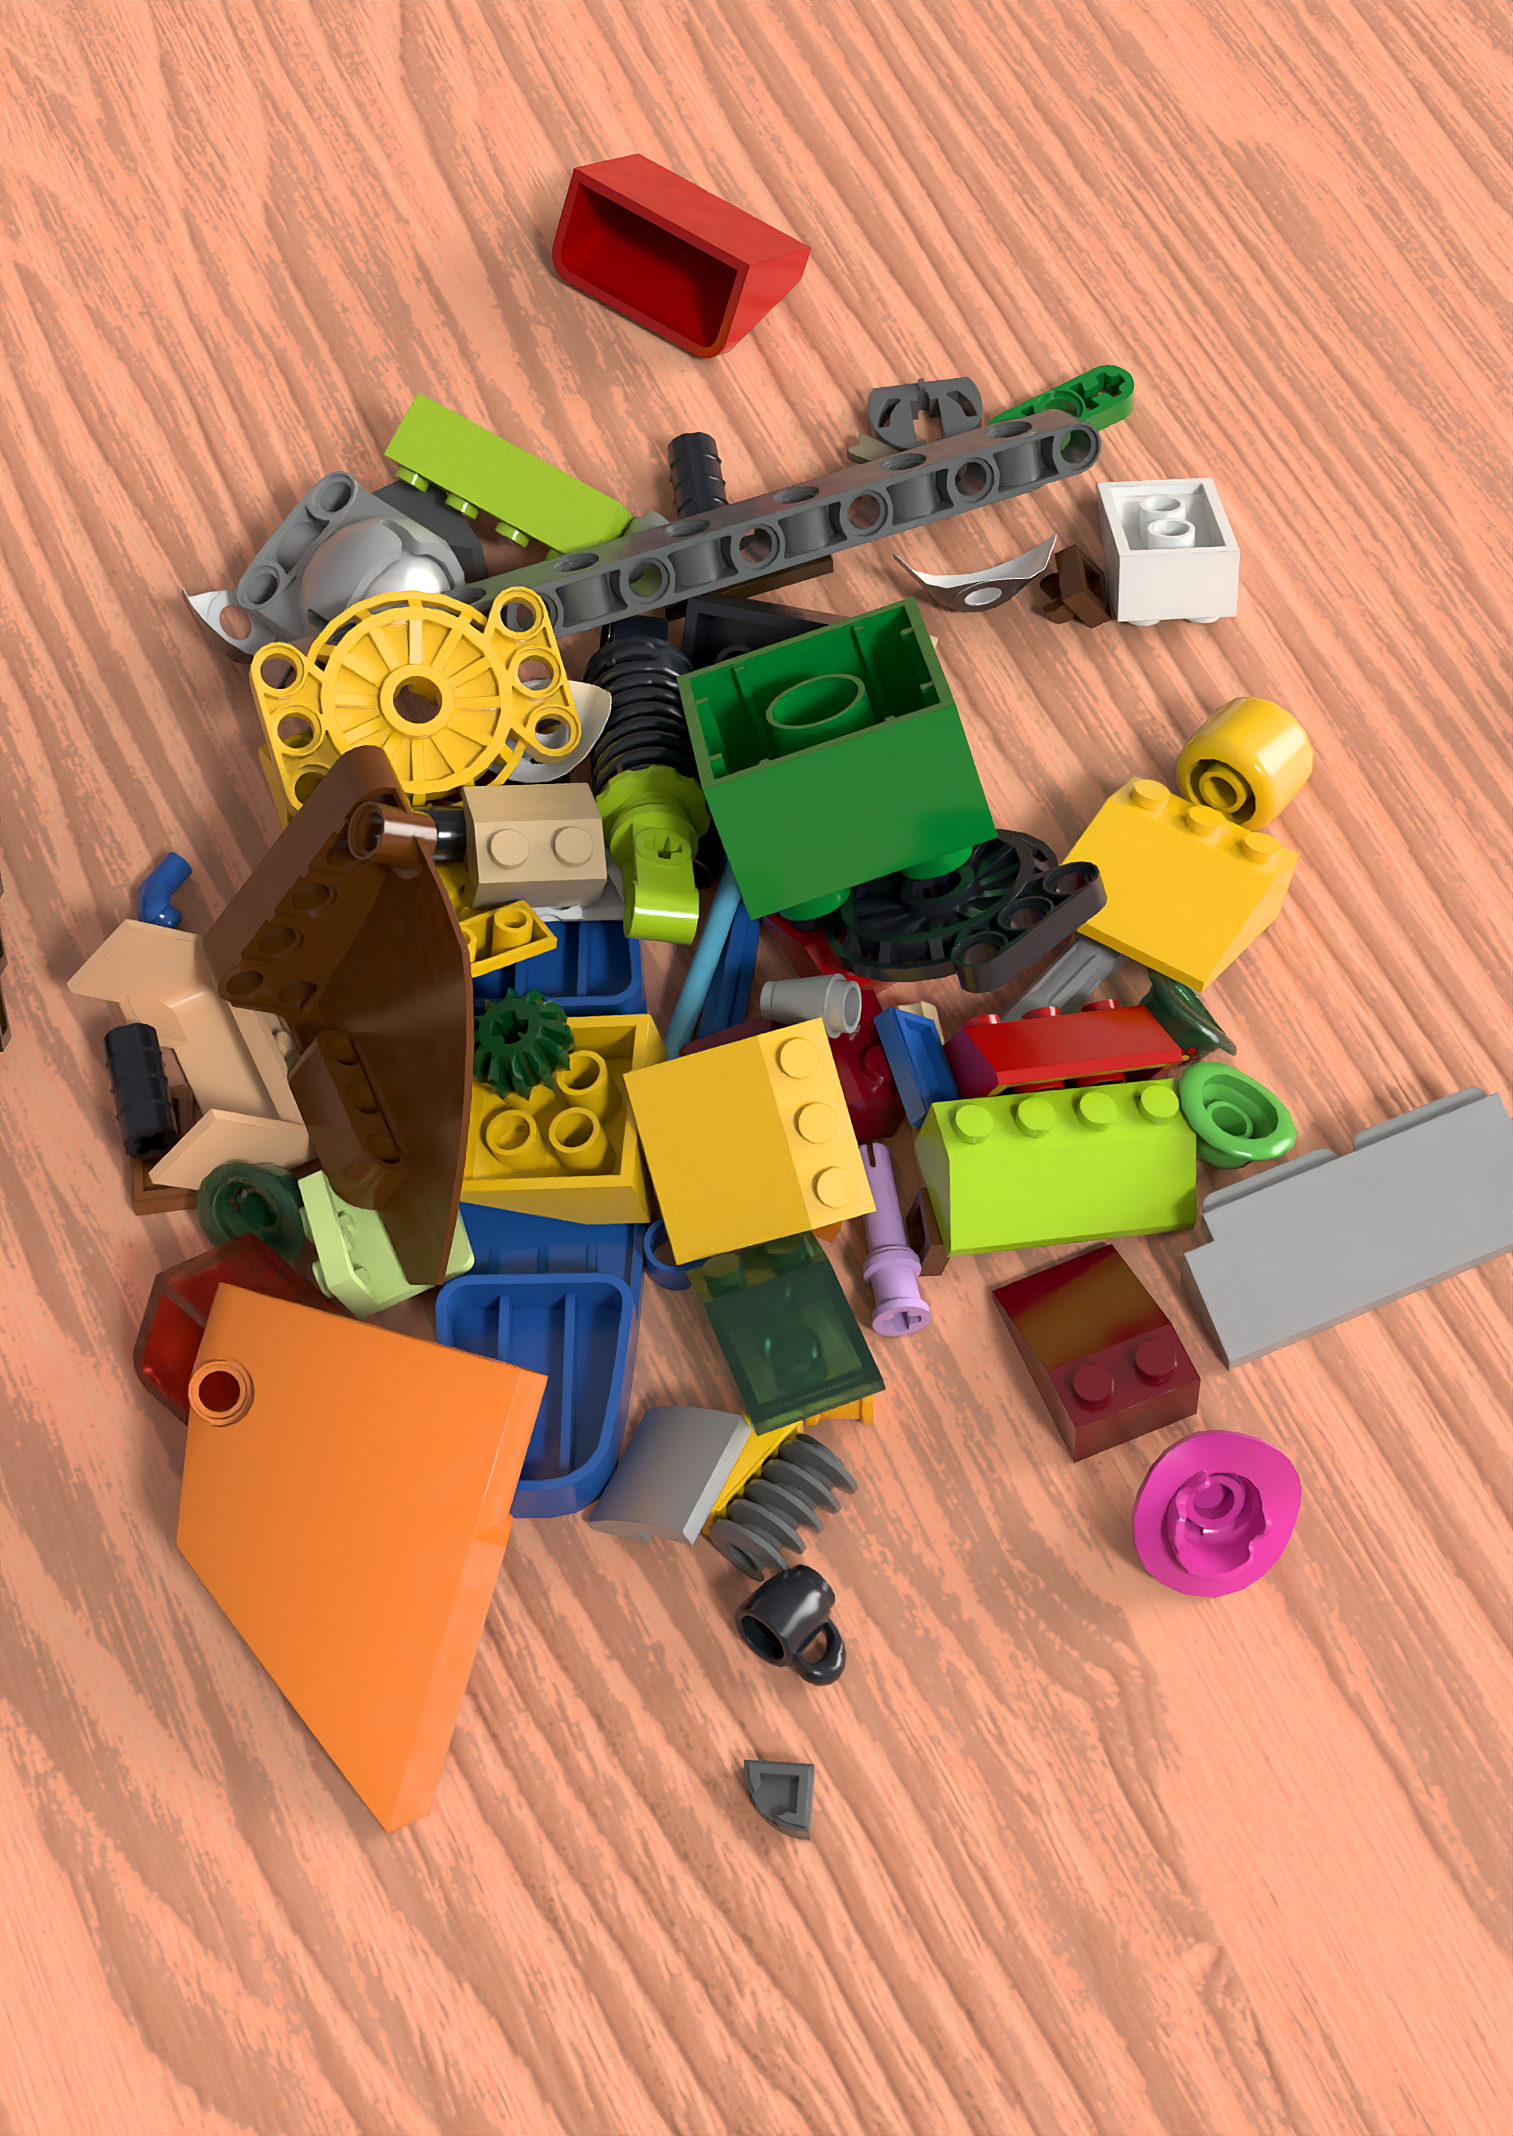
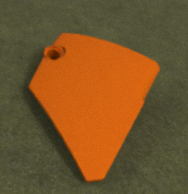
(355, 1524)

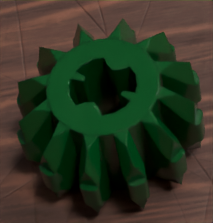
(520, 1043)

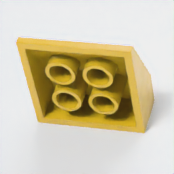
(1180, 882)
(748, 1142)
(569, 1147)

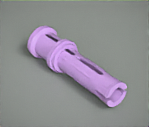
(890, 1265)

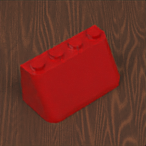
(672, 254)

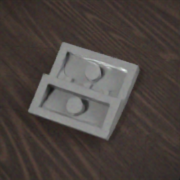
(671, 1474)

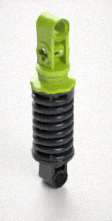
(648, 778)

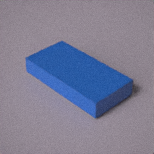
(916, 1062)

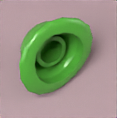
(1233, 1116)

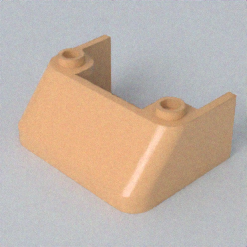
(229, 1054)

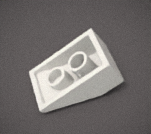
(1168, 551)

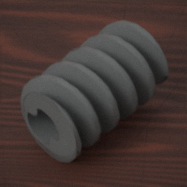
(780, 1506)

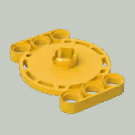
(438, 658)

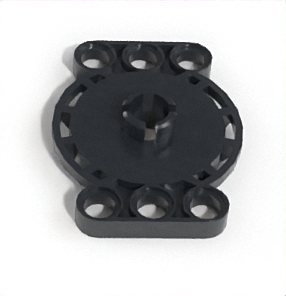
(973, 922)

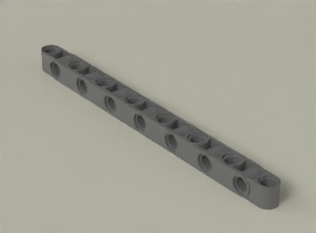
(788, 526)

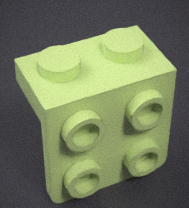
(357, 1254)

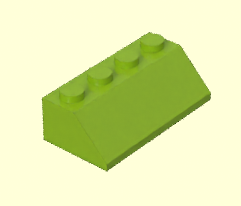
(502, 482)
(1059, 1166)

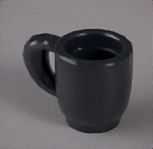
(786, 1618)

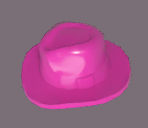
(1215, 1512)

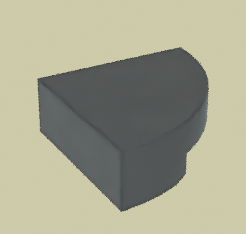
(782, 1794)

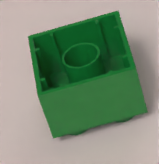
(835, 762)

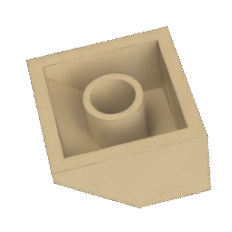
(534, 845)

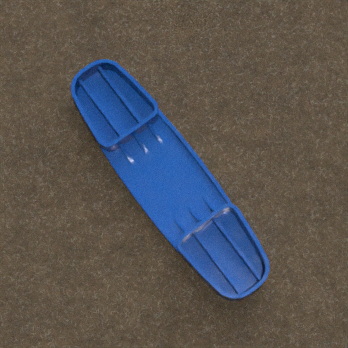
(553, 1288)

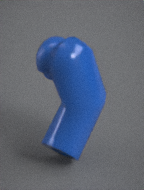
(156, 892)

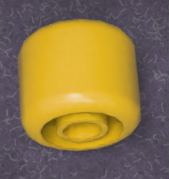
(1246, 762)

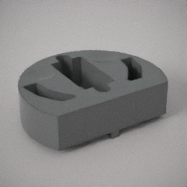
(941, 398)

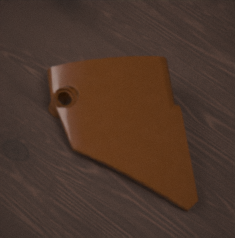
(374, 977)

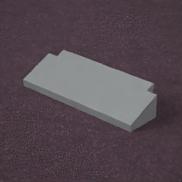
(1354, 1229)

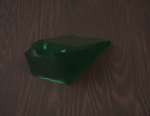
(783, 1331)

